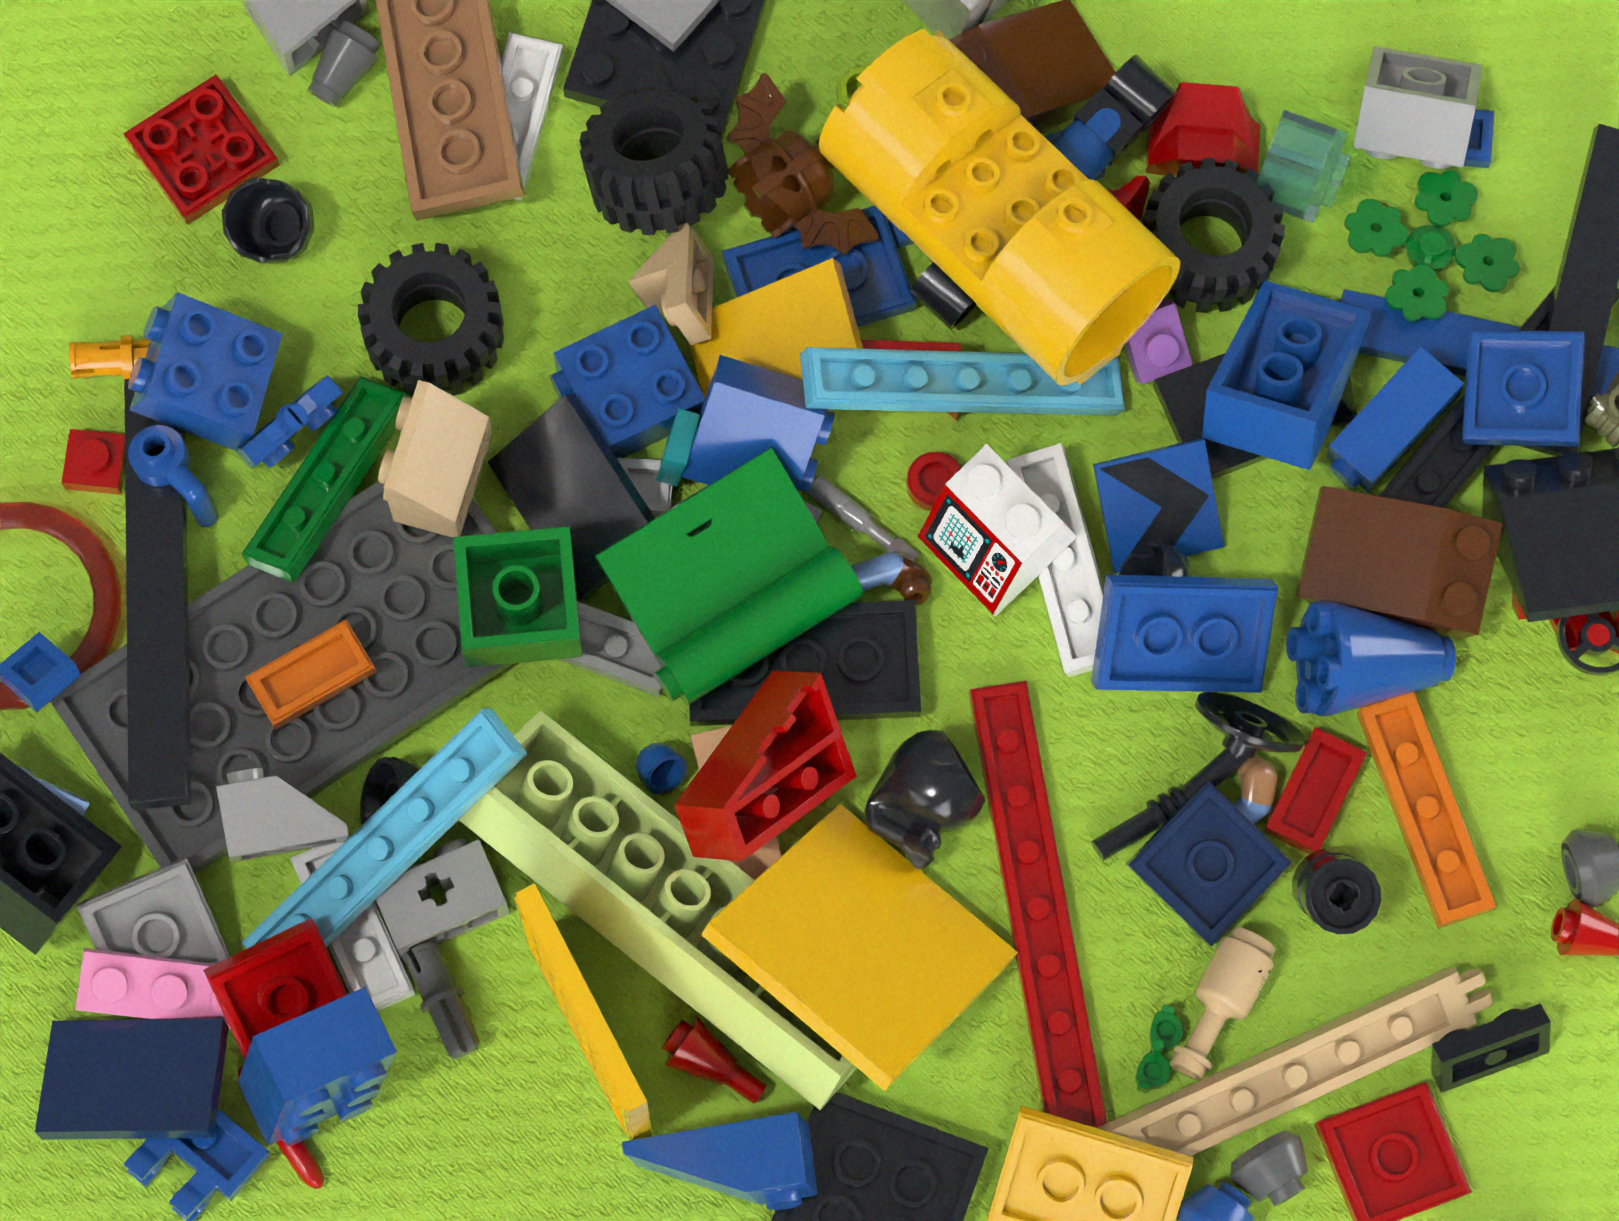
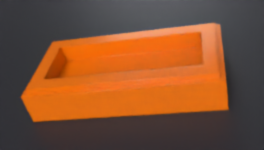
(310, 674)

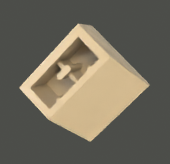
(435, 461)

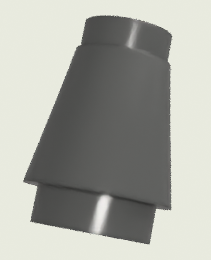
(343, 62)

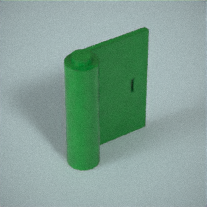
(735, 586)

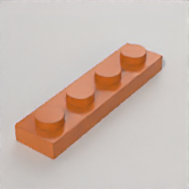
(1426, 810)

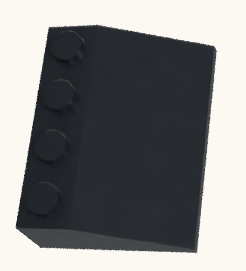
(1558, 531)

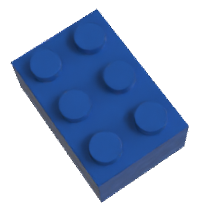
(316, 1068)

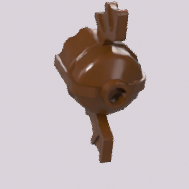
(789, 177)

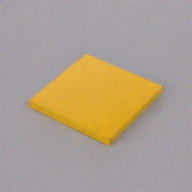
(860, 945)
(583, 1014)

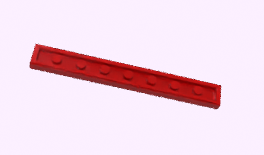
(1037, 904)

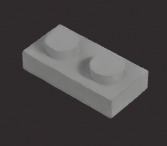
(615, 650)

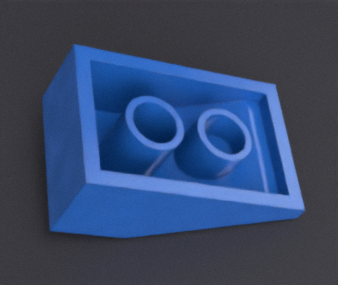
(1284, 375)

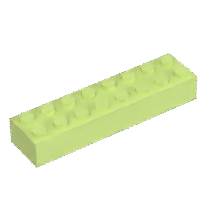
(635, 882)

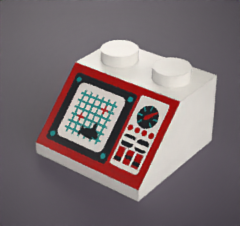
(993, 530)

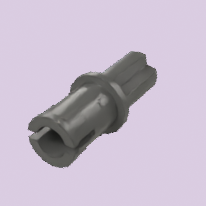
(442, 999)

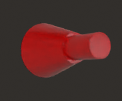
(1584, 931)
(700, 1053)

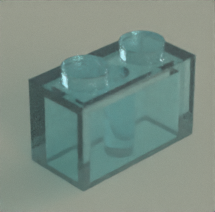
(1304, 165)

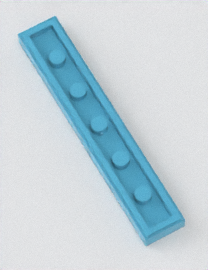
(950, 383)
(399, 830)

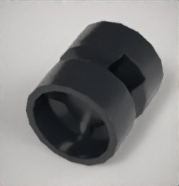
(1336, 891)

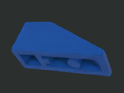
(749, 1159)

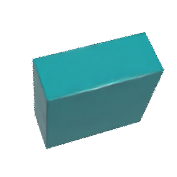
(677, 447)

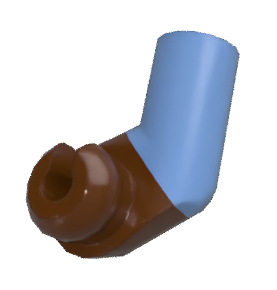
(898, 573)

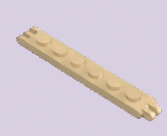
(1308, 1065)

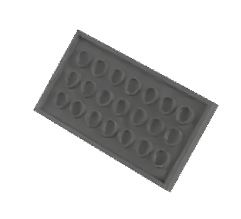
(404, 609)

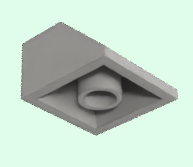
(1418, 108)
(272, 817)

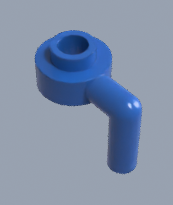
(170, 468)

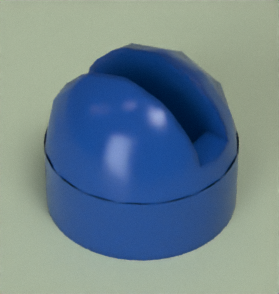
(660, 768)

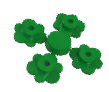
(1430, 246)

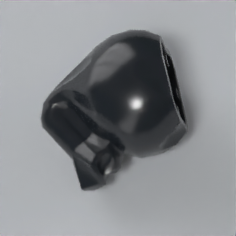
(923, 795)

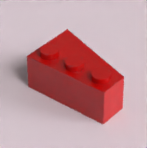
(767, 769)

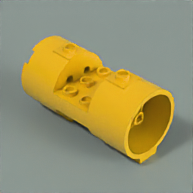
(998, 206)

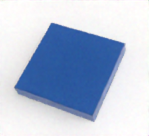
(1524, 388)

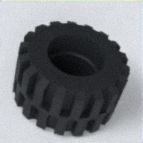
(654, 160)
(1237, 201)
(425, 278)

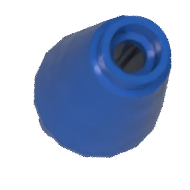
(1362, 658)

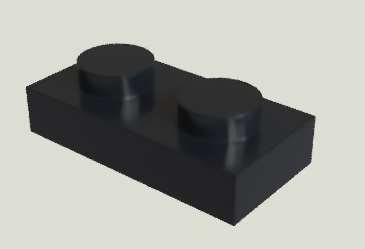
(1490, 1048)

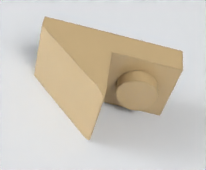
(680, 283)

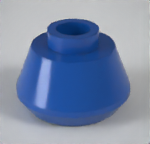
(1215, 1205)

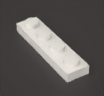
(1072, 579)

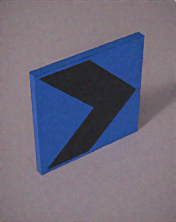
(1159, 498)

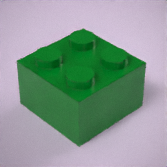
(517, 597)

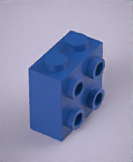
(204, 371)
(629, 381)
(747, 414)

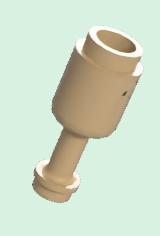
(1227, 992)

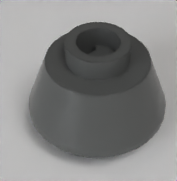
(1591, 865)
(1272, 1168)

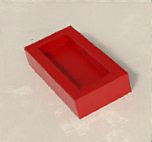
(1315, 791)

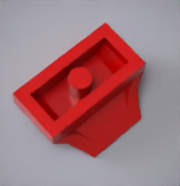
(1201, 125)

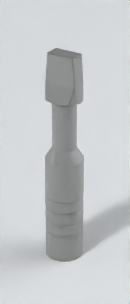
(857, 517)

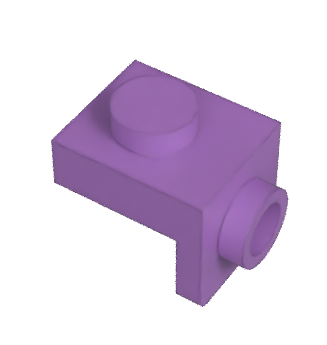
(1158, 345)

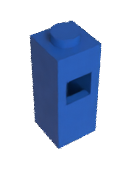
(1393, 421)

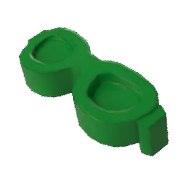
(1164, 1036)

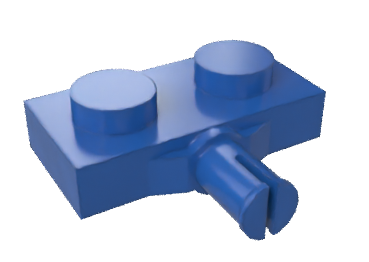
(309, 409)

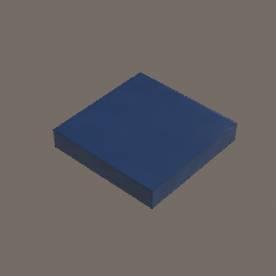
(1208, 863)

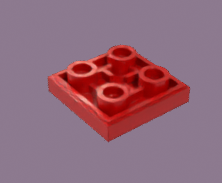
(201, 149)

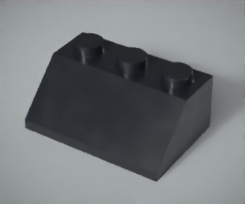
(45, 857)

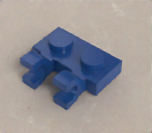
(219, 1164)

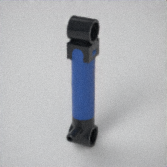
(1091, 143)

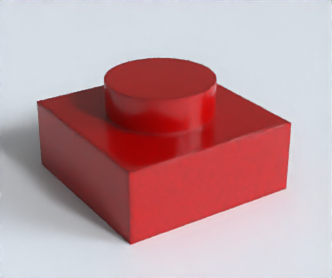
(94, 462)

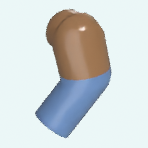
(1257, 789)

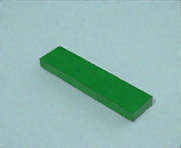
(325, 480)

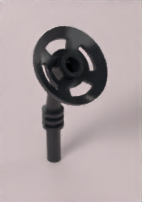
(1244, 733)

